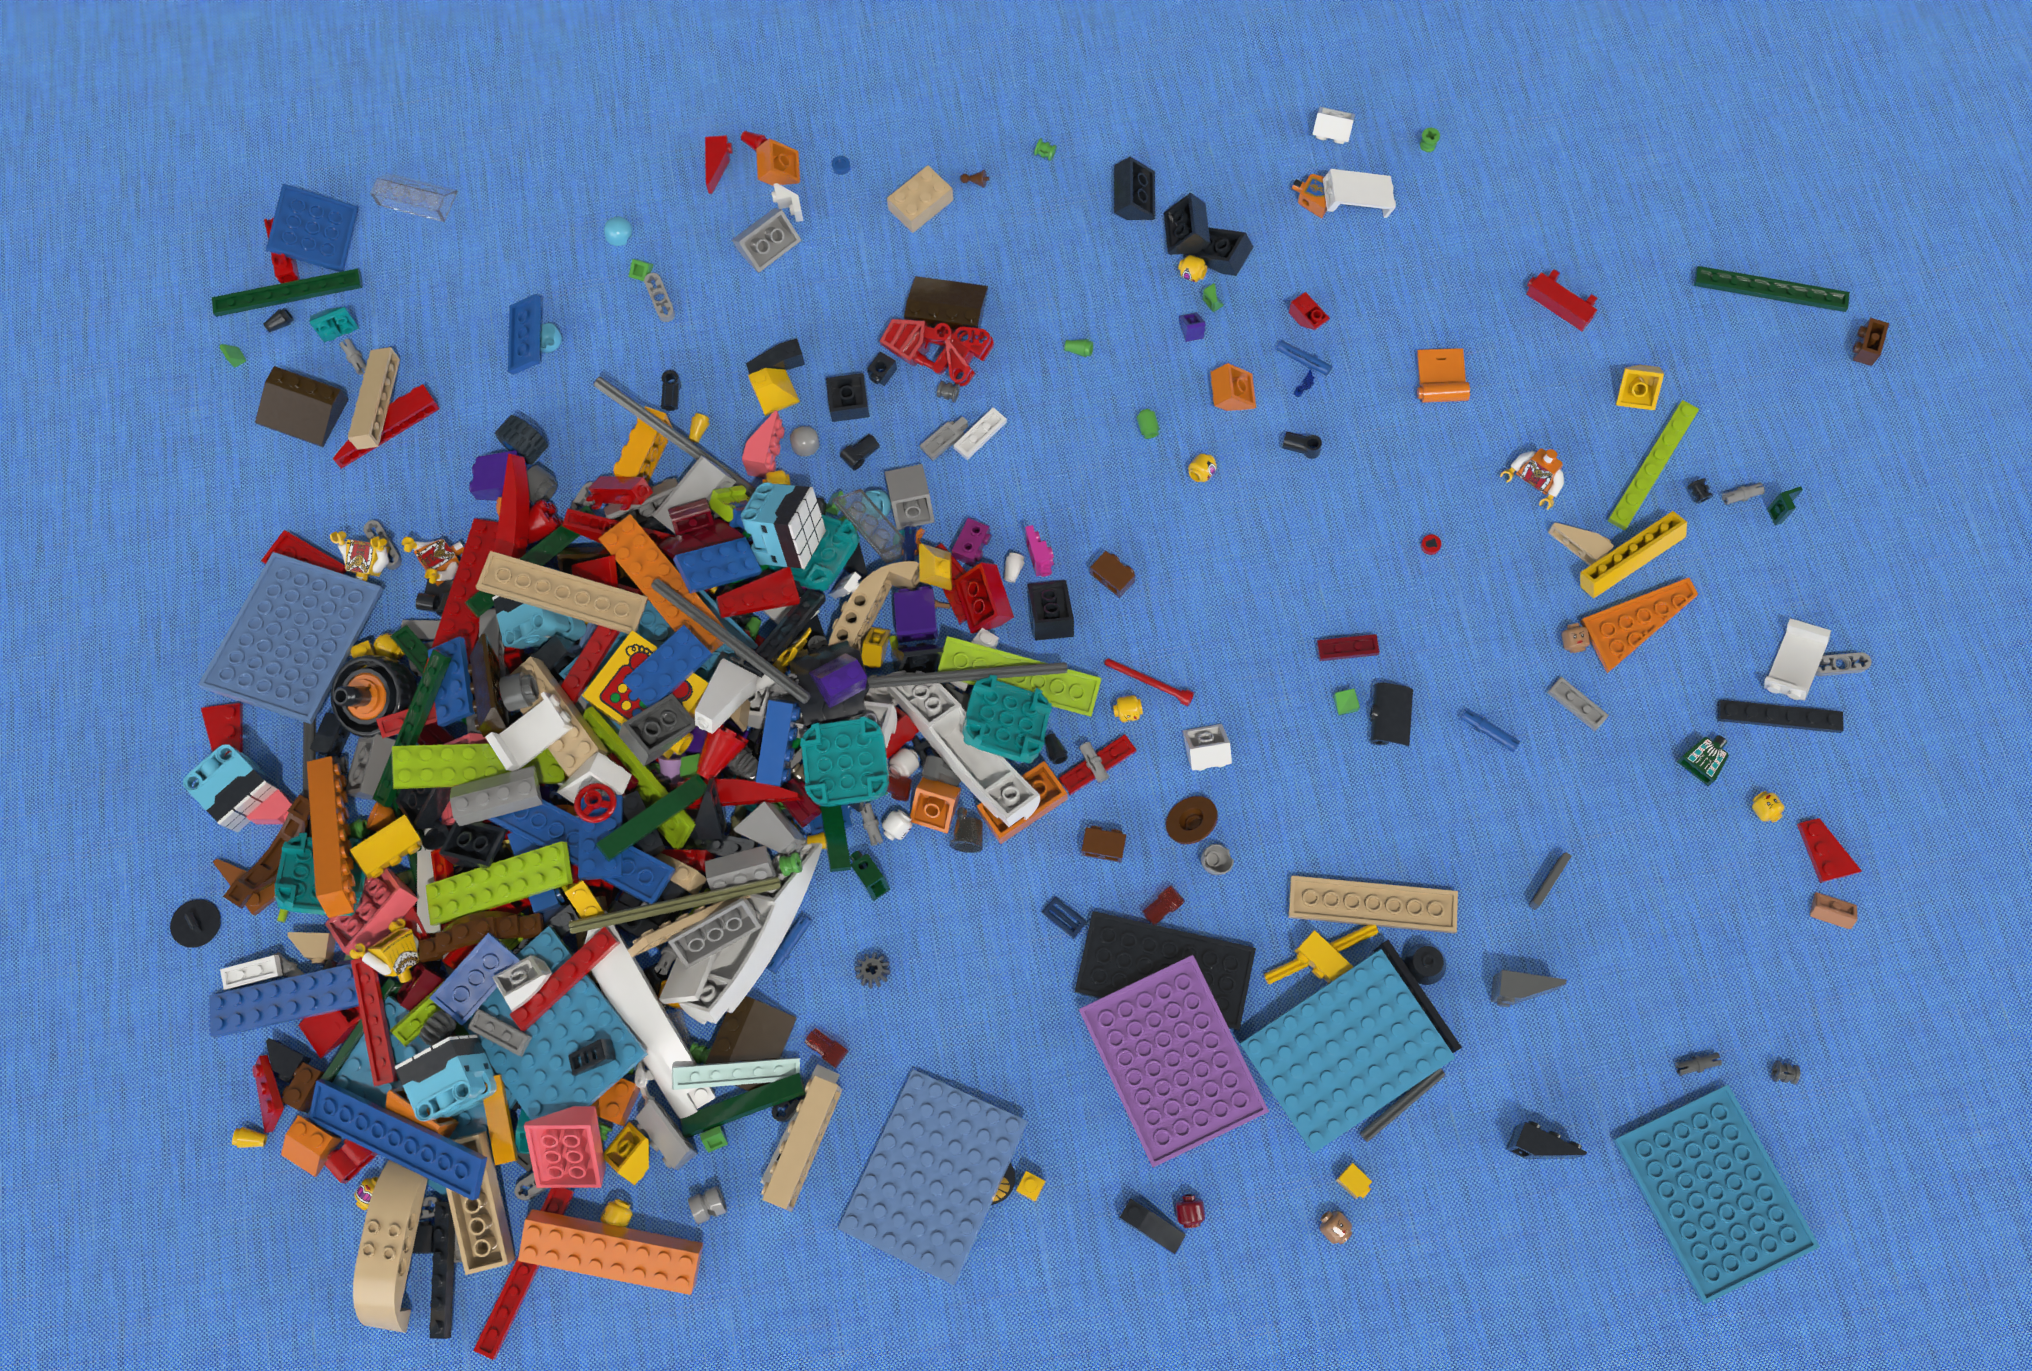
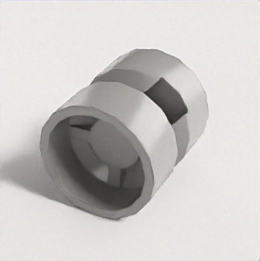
(706, 1205)

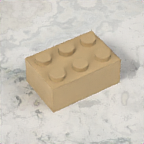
(920, 199)

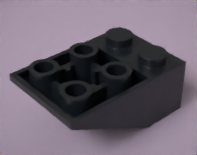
(1534, 1143)

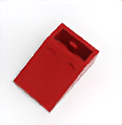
(330, 1029)

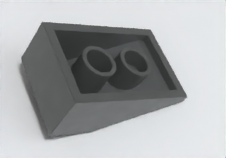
(656, 729)
(1516, 987)

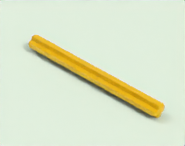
(1339, 945)

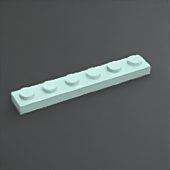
(733, 1073)

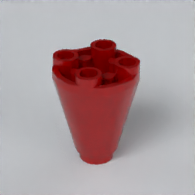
(542, 521)
(719, 751)

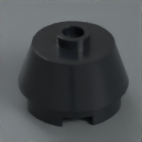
(1426, 963)

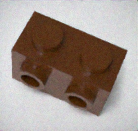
(1870, 341)
(1112, 573)
(1103, 844)
(301, 1090)

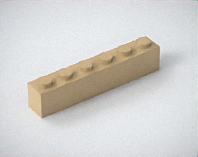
(374, 398)

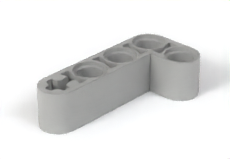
(490, 626)

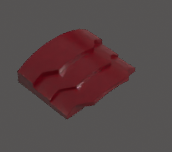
(698, 539)

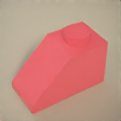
(272, 810)

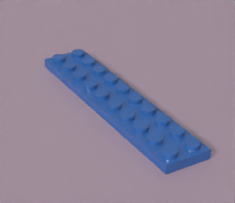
(547, 824)
(398, 1139)

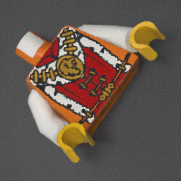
(1541, 471)
(436, 558)

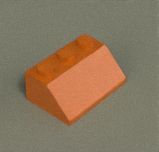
(399, 1103)

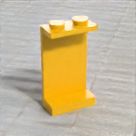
(582, 899)

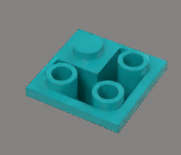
(333, 323)

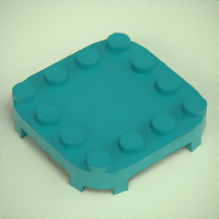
(829, 556)
(1006, 720)
(845, 762)
(296, 878)

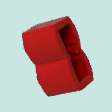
(348, 1161)

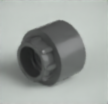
(540, 484)
(518, 691)

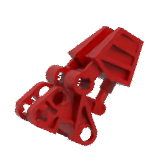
(913, 339)

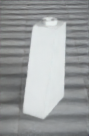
(724, 695)

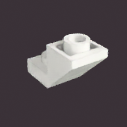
(787, 198)

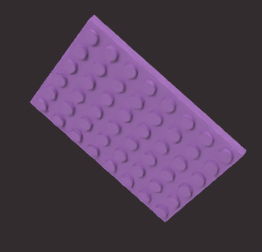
(1173, 1061)

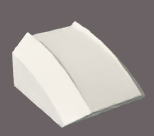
(522, 981)

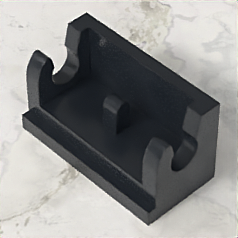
(330, 737)

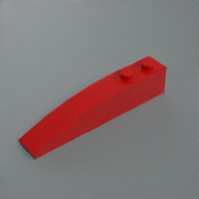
(400, 416)
(514, 510)
(596, 526)
(743, 792)

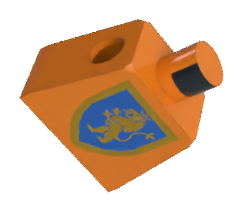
(1312, 194)

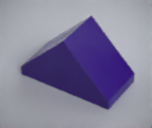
(1192, 326)

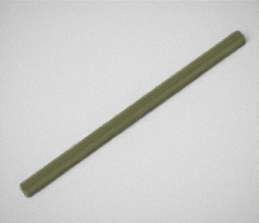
(674, 905)

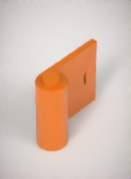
(1442, 376)

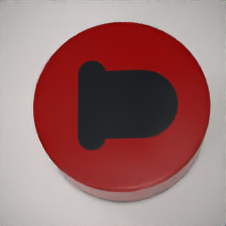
(1431, 544)

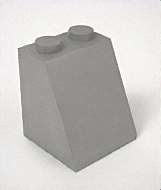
(909, 496)
(771, 828)

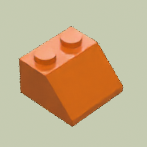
(777, 163)
(1232, 388)
(935, 804)
(308, 1145)

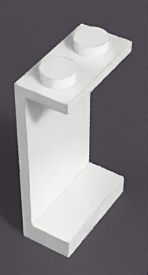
(1358, 190)
(1797, 660)
(531, 733)

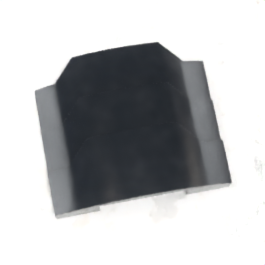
(816, 708)

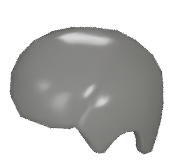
(804, 441)
(1216, 860)

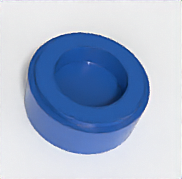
(841, 165)

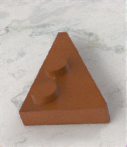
(258, 901)

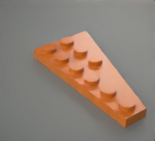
(1627, 625)

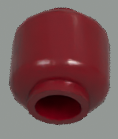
(1190, 1211)

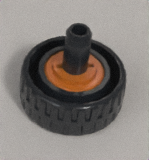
(370, 692)

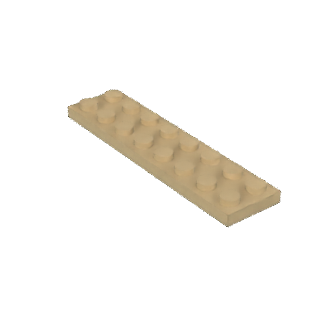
(562, 593)
(1373, 904)

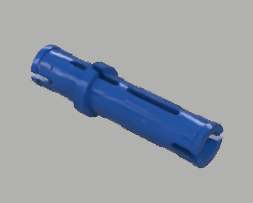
(1324, 367)
(1481, 724)
(788, 944)

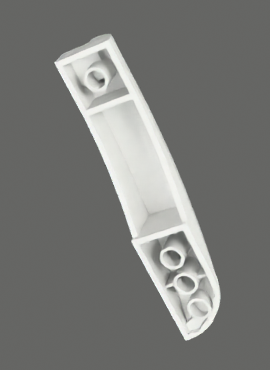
(744, 961)

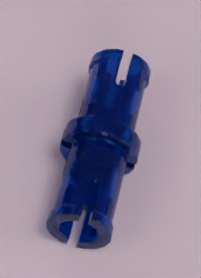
(909, 545)

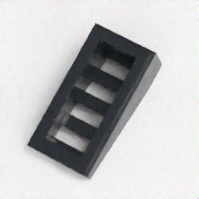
(604, 1052)

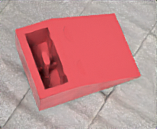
(763, 447)

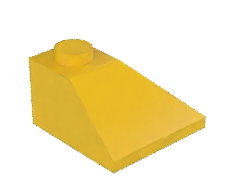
(1640, 387)
(773, 389)
(935, 567)
(629, 1154)

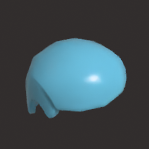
(617, 231)
(549, 338)
(881, 500)

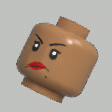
(1575, 638)
(1335, 1227)

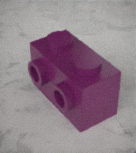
(971, 542)

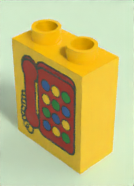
(620, 704)

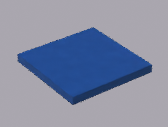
(312, 228)

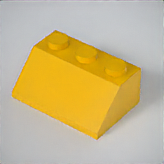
(386, 847)

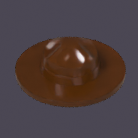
(1191, 820)

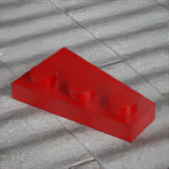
(268, 1093)

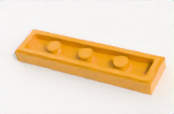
(500, 1124)

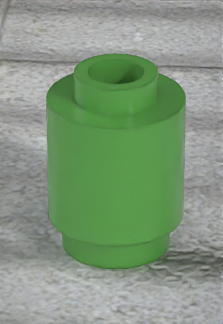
(1148, 423)

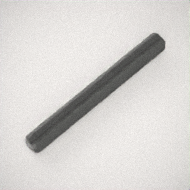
(1401, 1105)

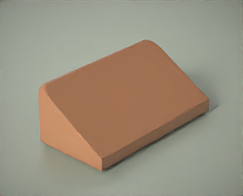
(1833, 911)

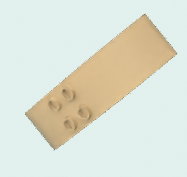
(867, 600)
(388, 1248)

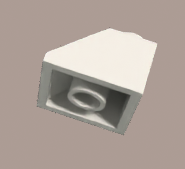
(1333, 125)
(1207, 747)

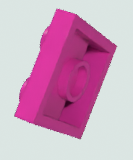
(1039, 553)

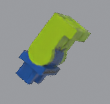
(730, 504)

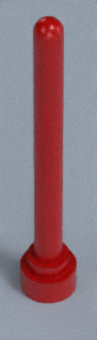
(1184, 696)

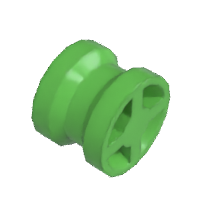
(790, 864)

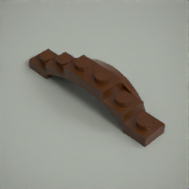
(265, 870)
(475, 927)

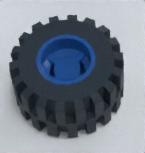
(521, 437)

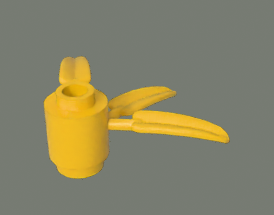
(782, 662)

